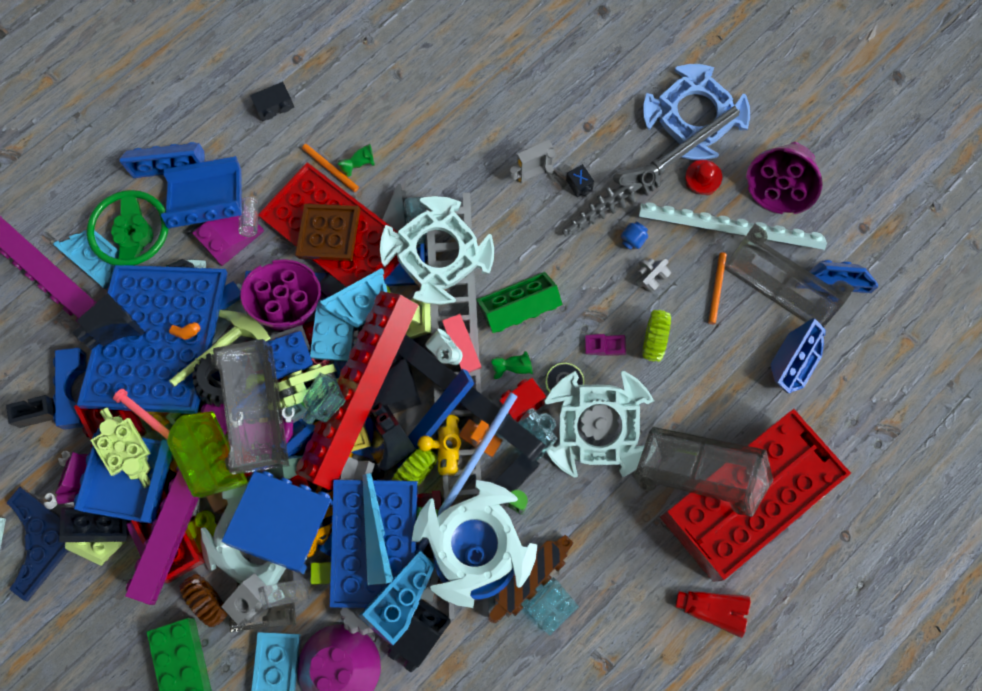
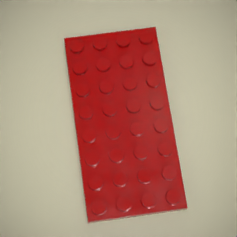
(313, 187)

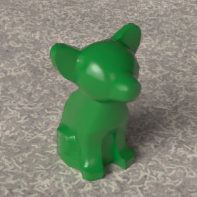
(360, 157)
(515, 364)

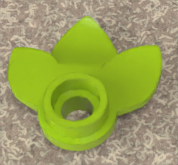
(200, 522)

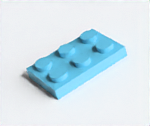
(331, 337)
(276, 662)

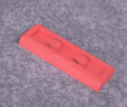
(458, 333)

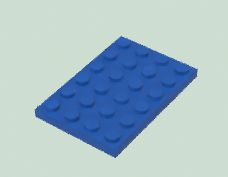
(348, 553)

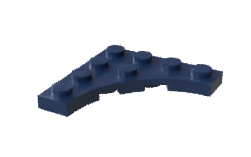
(41, 542)

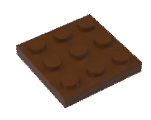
(328, 232)

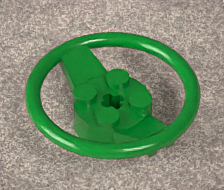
(129, 221)

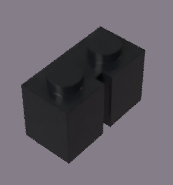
(272, 100)
(25, 414)

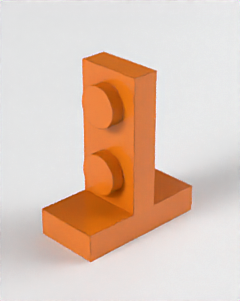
(474, 433)

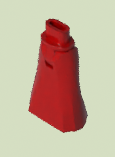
(717, 609)

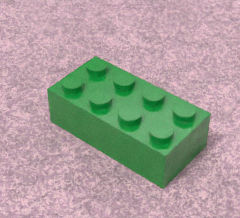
(179, 657)

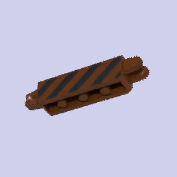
(548, 558)

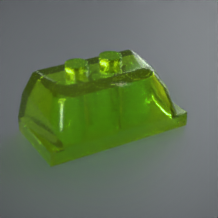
(200, 454)

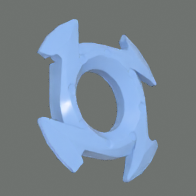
(695, 80)

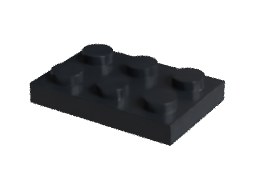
(89, 527)

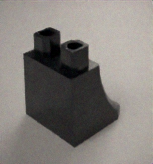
(106, 323)
(389, 439)
(420, 637)

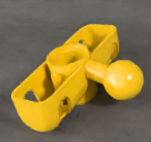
(449, 433)

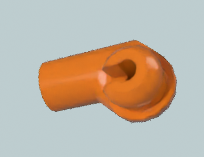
(186, 332)

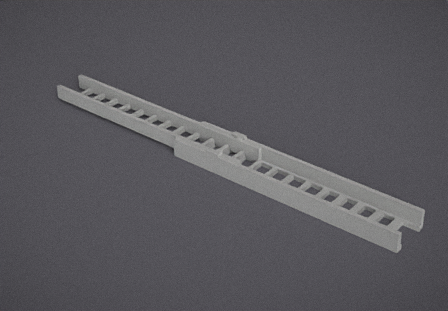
(472, 317)

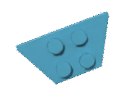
(81, 254)
(356, 300)

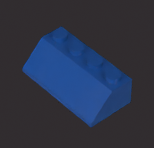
(154, 160)

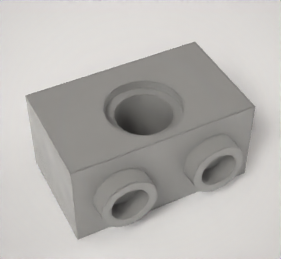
(244, 600)

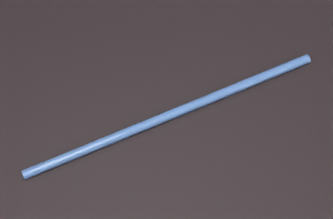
(473, 461)

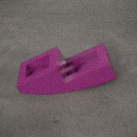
(605, 345)

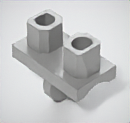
(659, 268)

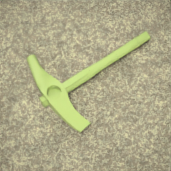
(243, 325)

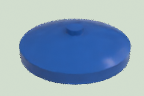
(476, 545)

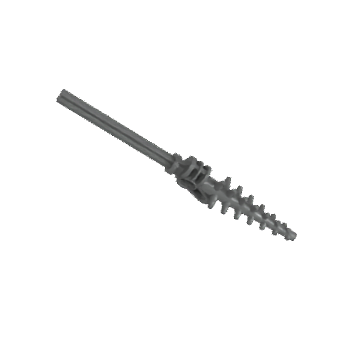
(633, 179)

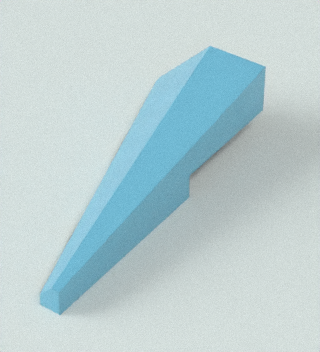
(377, 559)

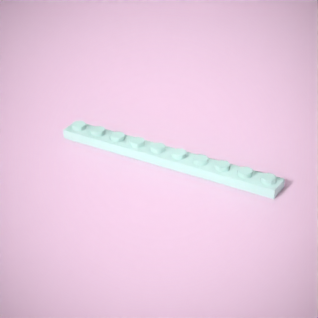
(725, 224)

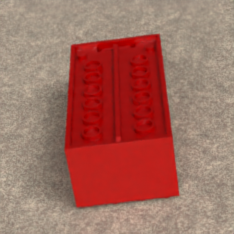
(801, 474)

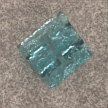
(541, 427)
(551, 606)

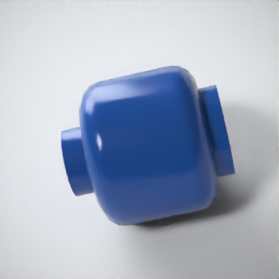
(634, 235)

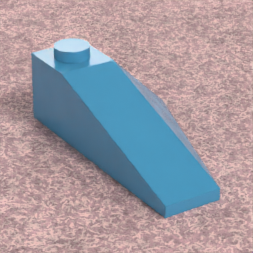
(394, 606)

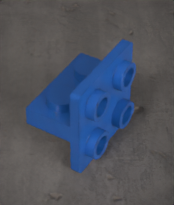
(290, 354)

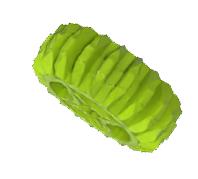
(656, 335)
(416, 467)

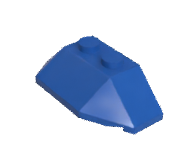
(845, 271)
(798, 356)

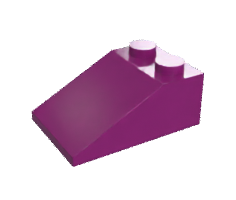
(223, 238)

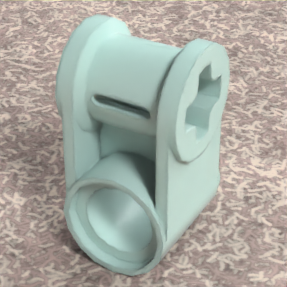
(444, 348)

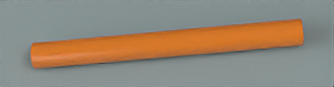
(344, 179)
(717, 288)

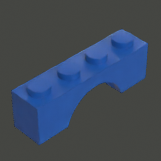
(68, 366)

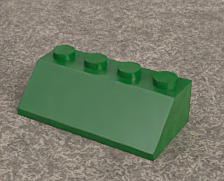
(519, 302)

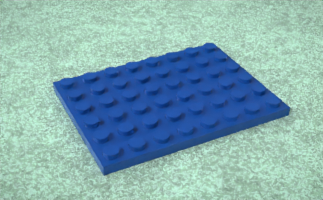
(146, 363)

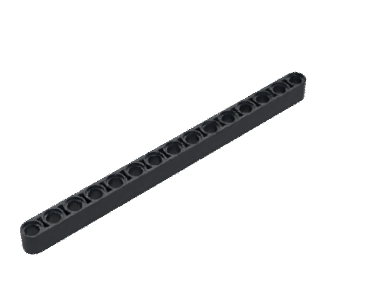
(443, 376)

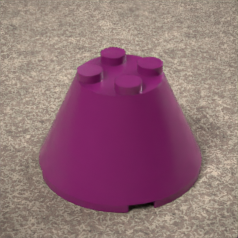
(785, 179)
(281, 294)
(339, 661)

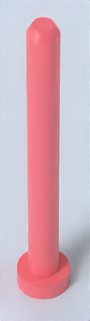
(121, 396)

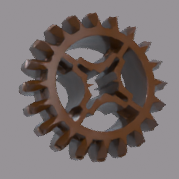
(203, 600)

